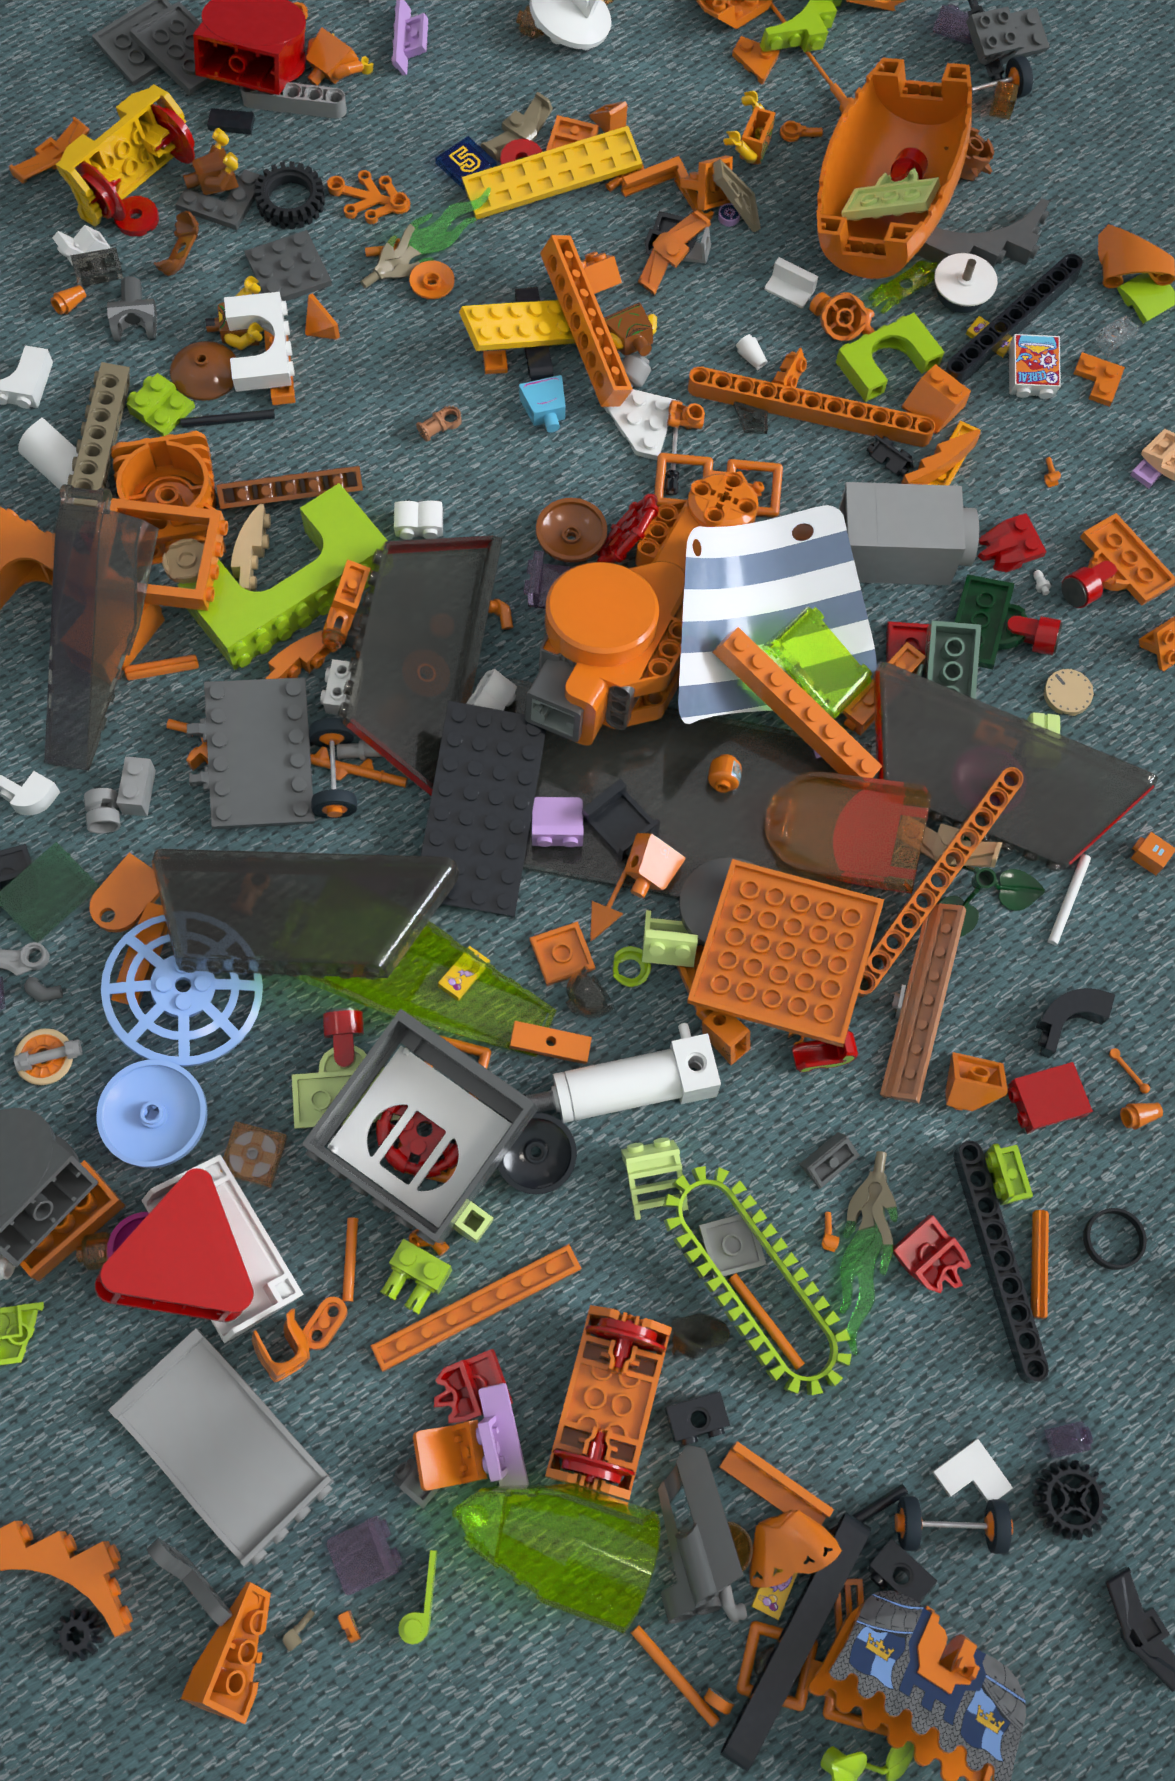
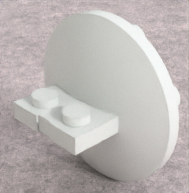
(572, 22)

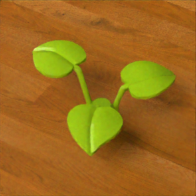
(851, 1766)

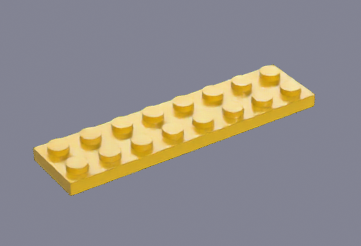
(554, 172)

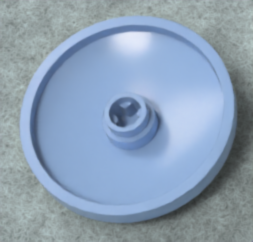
(151, 1113)

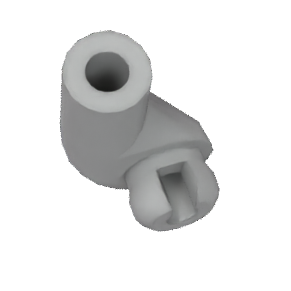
(733, 1611)

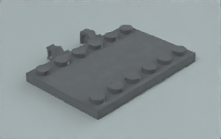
(256, 753)

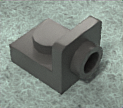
(408, 1480)

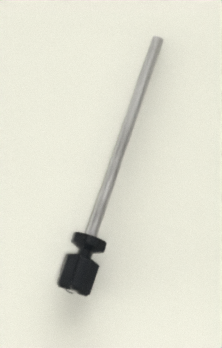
(671, 482)

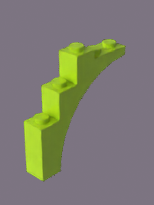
(804, 30)

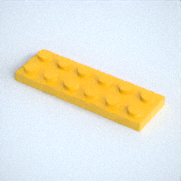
(516, 325)

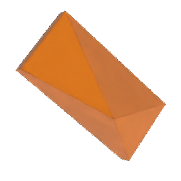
(319, 321)

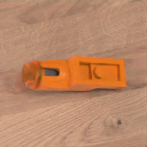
(344, 604)

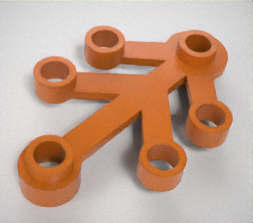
(396, 201)

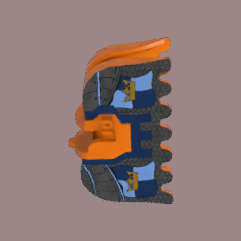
(938, 1697)

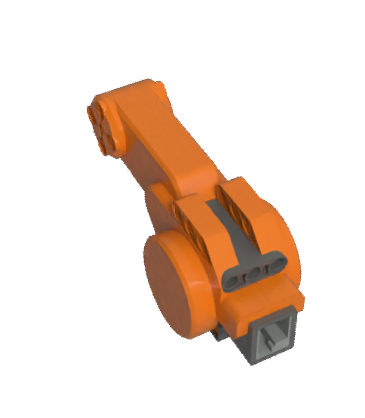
(619, 628)

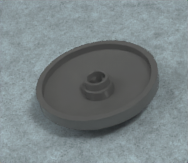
(701, 896)

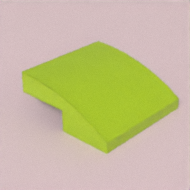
(1147, 296)

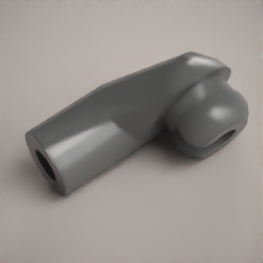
(40, 992)

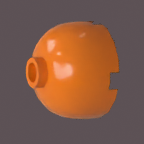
(843, 317)

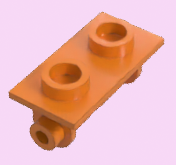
(793, 366)

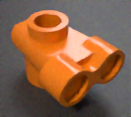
(685, 416)

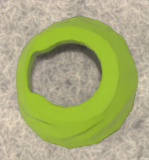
(632, 953)

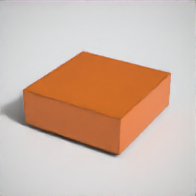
(495, 362)

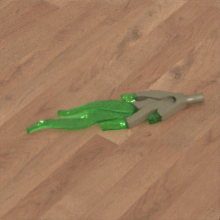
(415, 242)
(866, 1245)

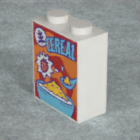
(1034, 366)

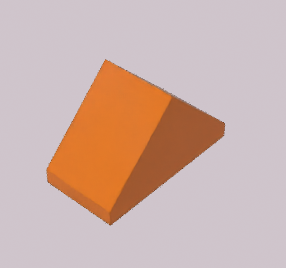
(610, 116)

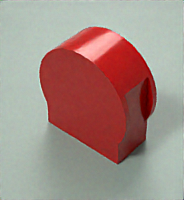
(251, 43)

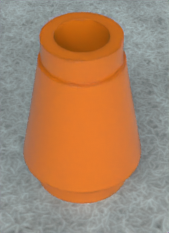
(67, 299)
(1139, 1114)

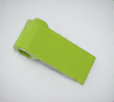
(416, 1625)

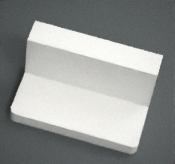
(791, 283)

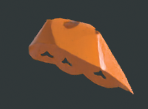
(785, 1544)

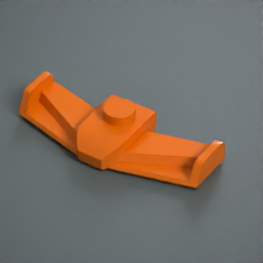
(48, 152)
(671, 249)

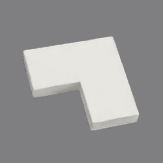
(973, 1465)

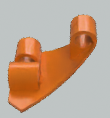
(1129, 254)

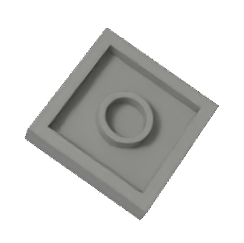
(731, 1245)

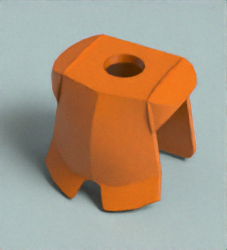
(296, 1340)

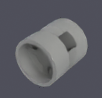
(102, 810)

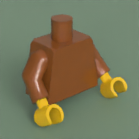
(216, 169)

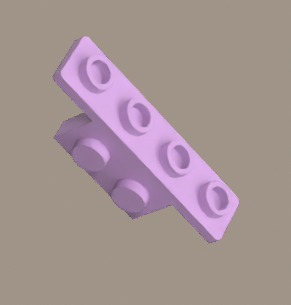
(409, 36)
(500, 1438)

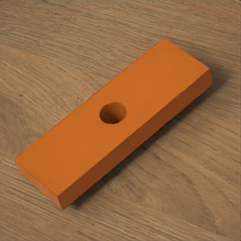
(566, 1045)

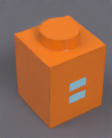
(1152, 853)

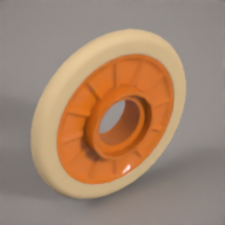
(46, 1072)

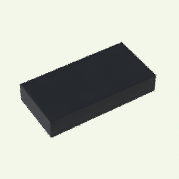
(231, 121)

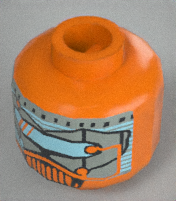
(725, 773)

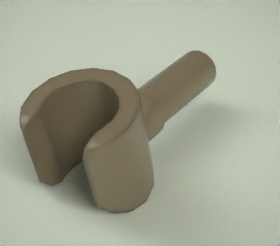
(291, 1638)

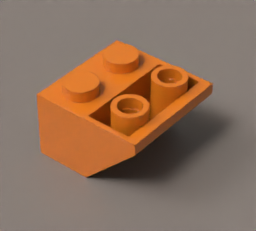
(601, 271)

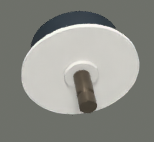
(964, 282)

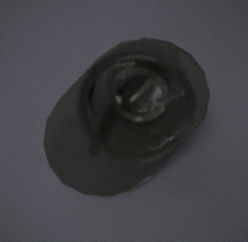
(697, 1334)

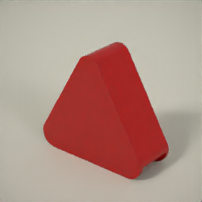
(180, 1258)

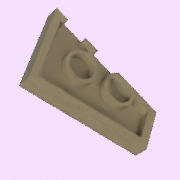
(738, 193)

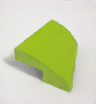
(16, 1329)

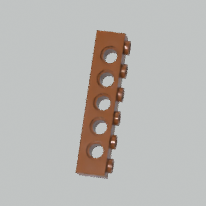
(287, 487)

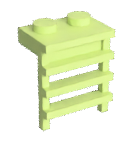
(668, 946)
(649, 1161)

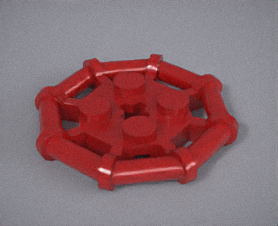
(629, 530)

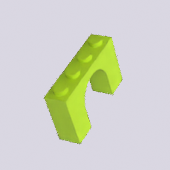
(904, 334)

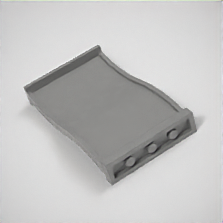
(222, 1448)

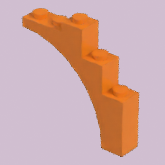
(85, 1571)

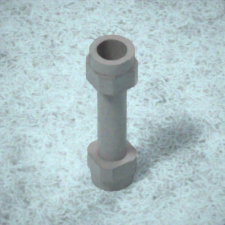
(25, 1061)

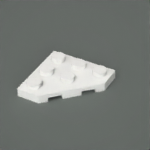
(643, 422)

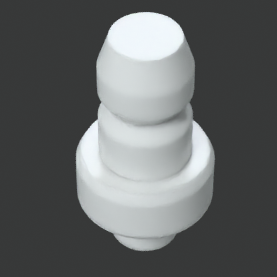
(1042, 584)

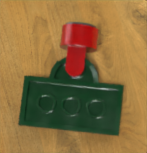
(1002, 623)

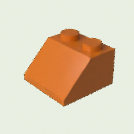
(937, 397)

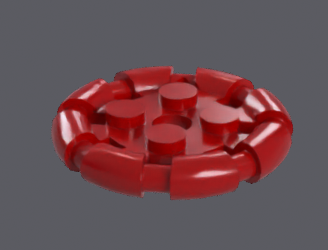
(414, 1143)

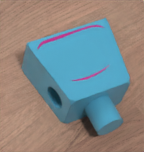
(544, 401)

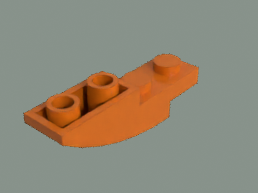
(304, 653)

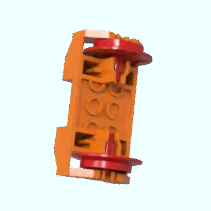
(609, 1402)

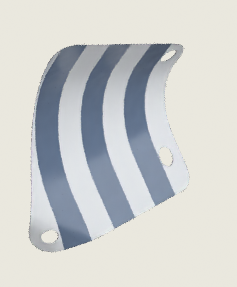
(759, 582)

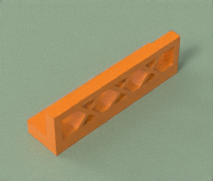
(861, 709)
(772, 1484)

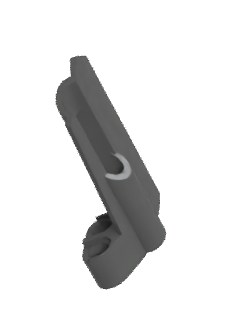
(705, 1555)

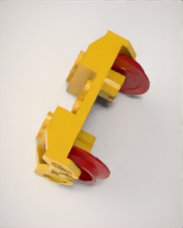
(126, 154)

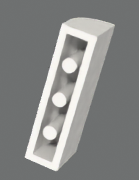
(48, 452)

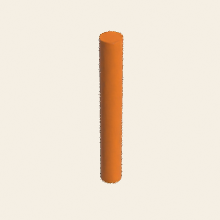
(350, 1260)

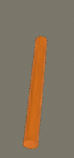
(766, 1321)
(675, 1676)

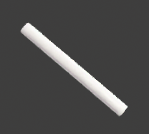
(1069, 899)

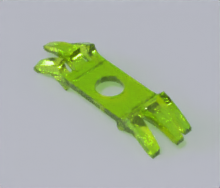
(896, 292)

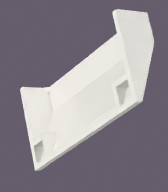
(267, 1271)

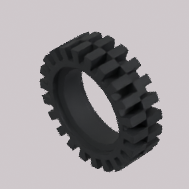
(283, 175)

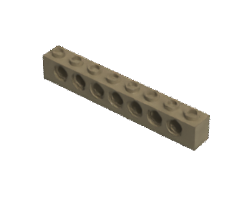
(100, 430)

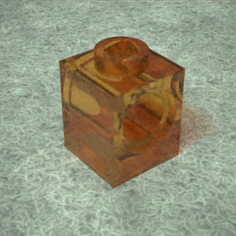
(1003, 100)

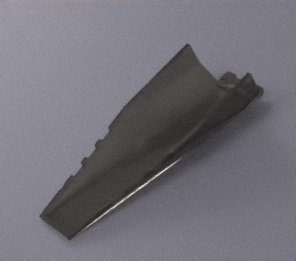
(96, 611)

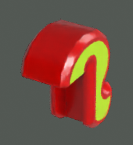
(820, 1054)

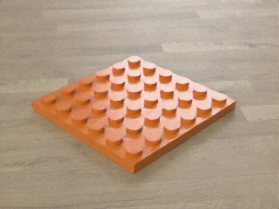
(786, 952)

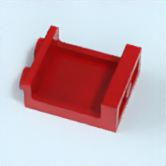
(1049, 1097)

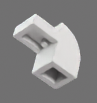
(85, 241)
(32, 797)

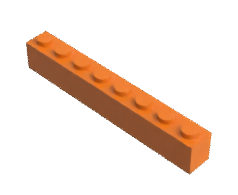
(795, 706)

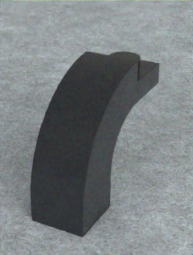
(1079, 1003)

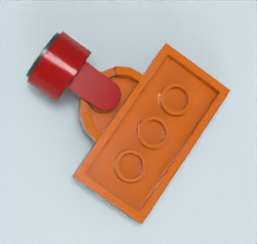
(1117, 564)

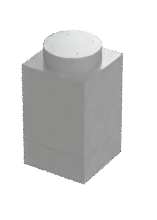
(909, 532)

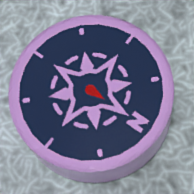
(728, 215)

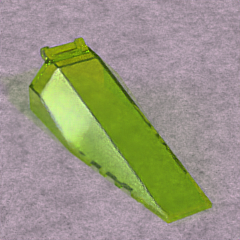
(481, 1014)

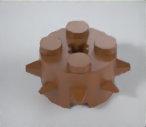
(977, 156)

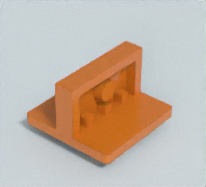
(1162, 643)

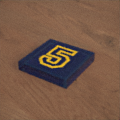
(464, 159)

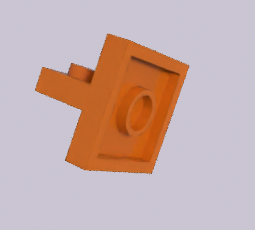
(708, 192)

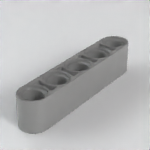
(299, 99)

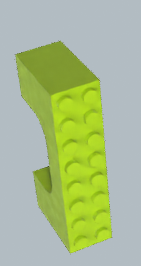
(251, 622)

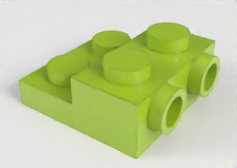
(159, 404)

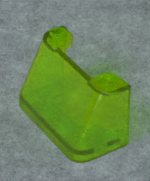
(818, 661)

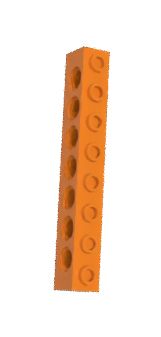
(586, 321)

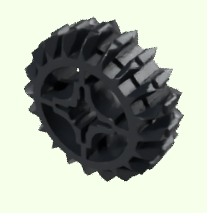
(1062, 1491)

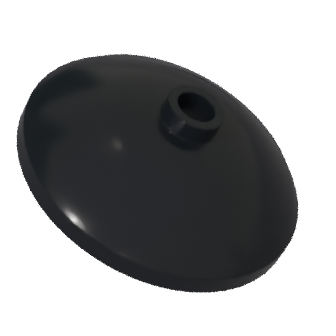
(551, 1167)

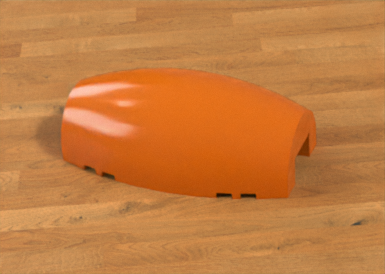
(868, 136)

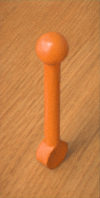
(1115, 1054)

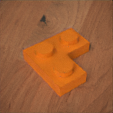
(1103, 373)

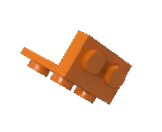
(448, 1456)

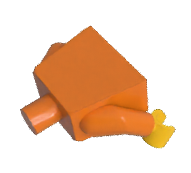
(333, 59)

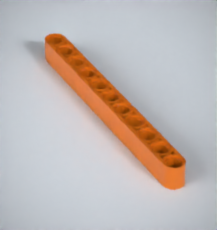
(811, 406)
(944, 872)

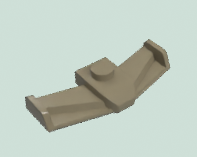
(520, 126)

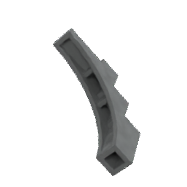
(1014, 241)

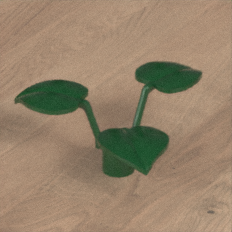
(1016, 892)

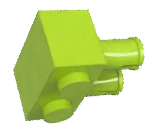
(422, 1267)

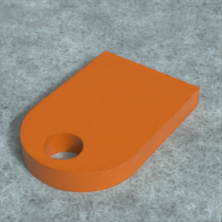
(124, 893)

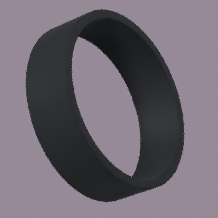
(1135, 1222)

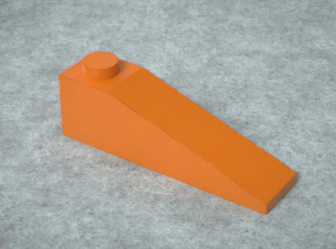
(225, 1671)

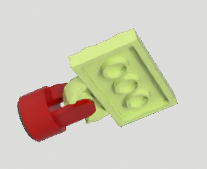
(895, 193)
(317, 1091)

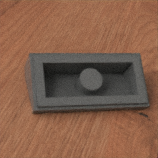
(829, 1159)

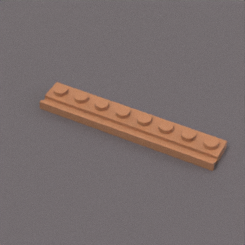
(923, 1003)

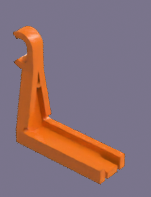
(658, 174)

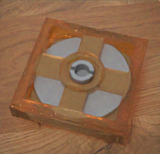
(254, 1153)

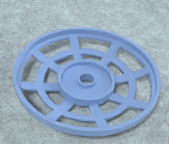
(175, 1003)

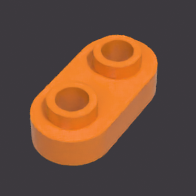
(323, 1322)

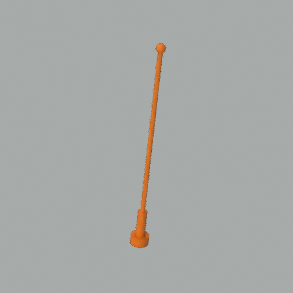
(834, 88)

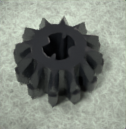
(74, 1647)

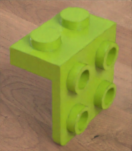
(1008, 1174)

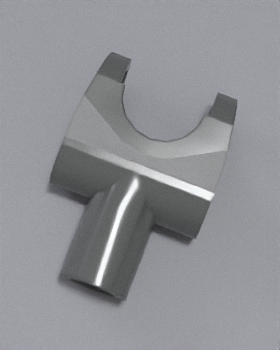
(132, 310)

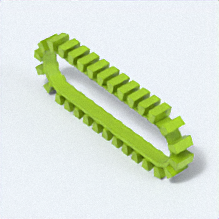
(743, 1328)

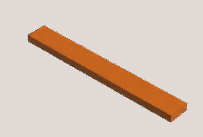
(475, 1307)

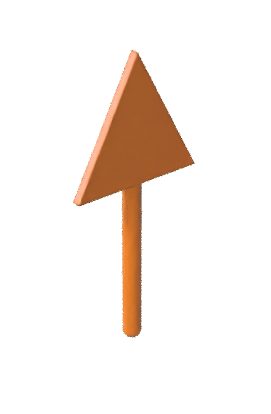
(604, 916)

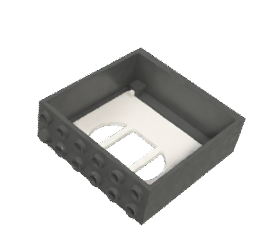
(407, 1080)

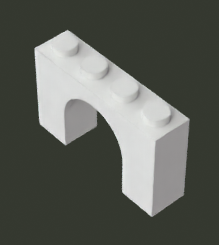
(273, 366)
(29, 379)

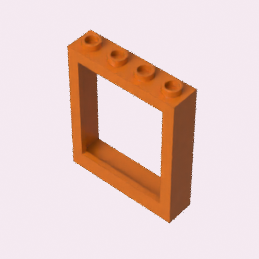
(213, 549)

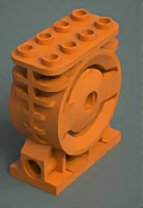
(161, 471)

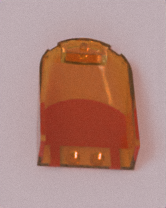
(850, 828)

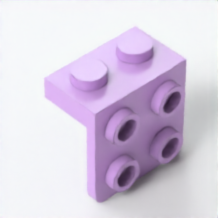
(557, 821)

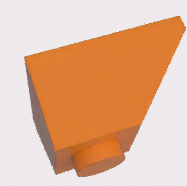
(974, 1082)

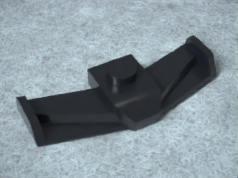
(1141, 1629)

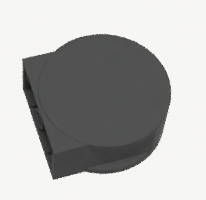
(37, 1182)

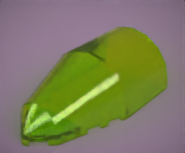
(567, 1546)

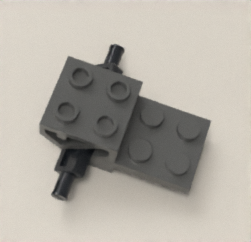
(1004, 35)

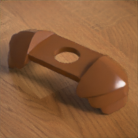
(187, 232)

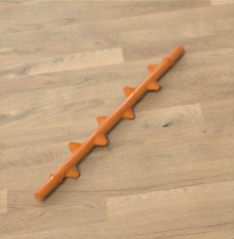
(322, 759)

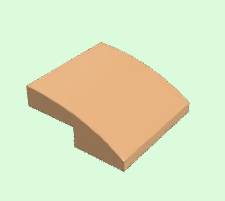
(1161, 454)

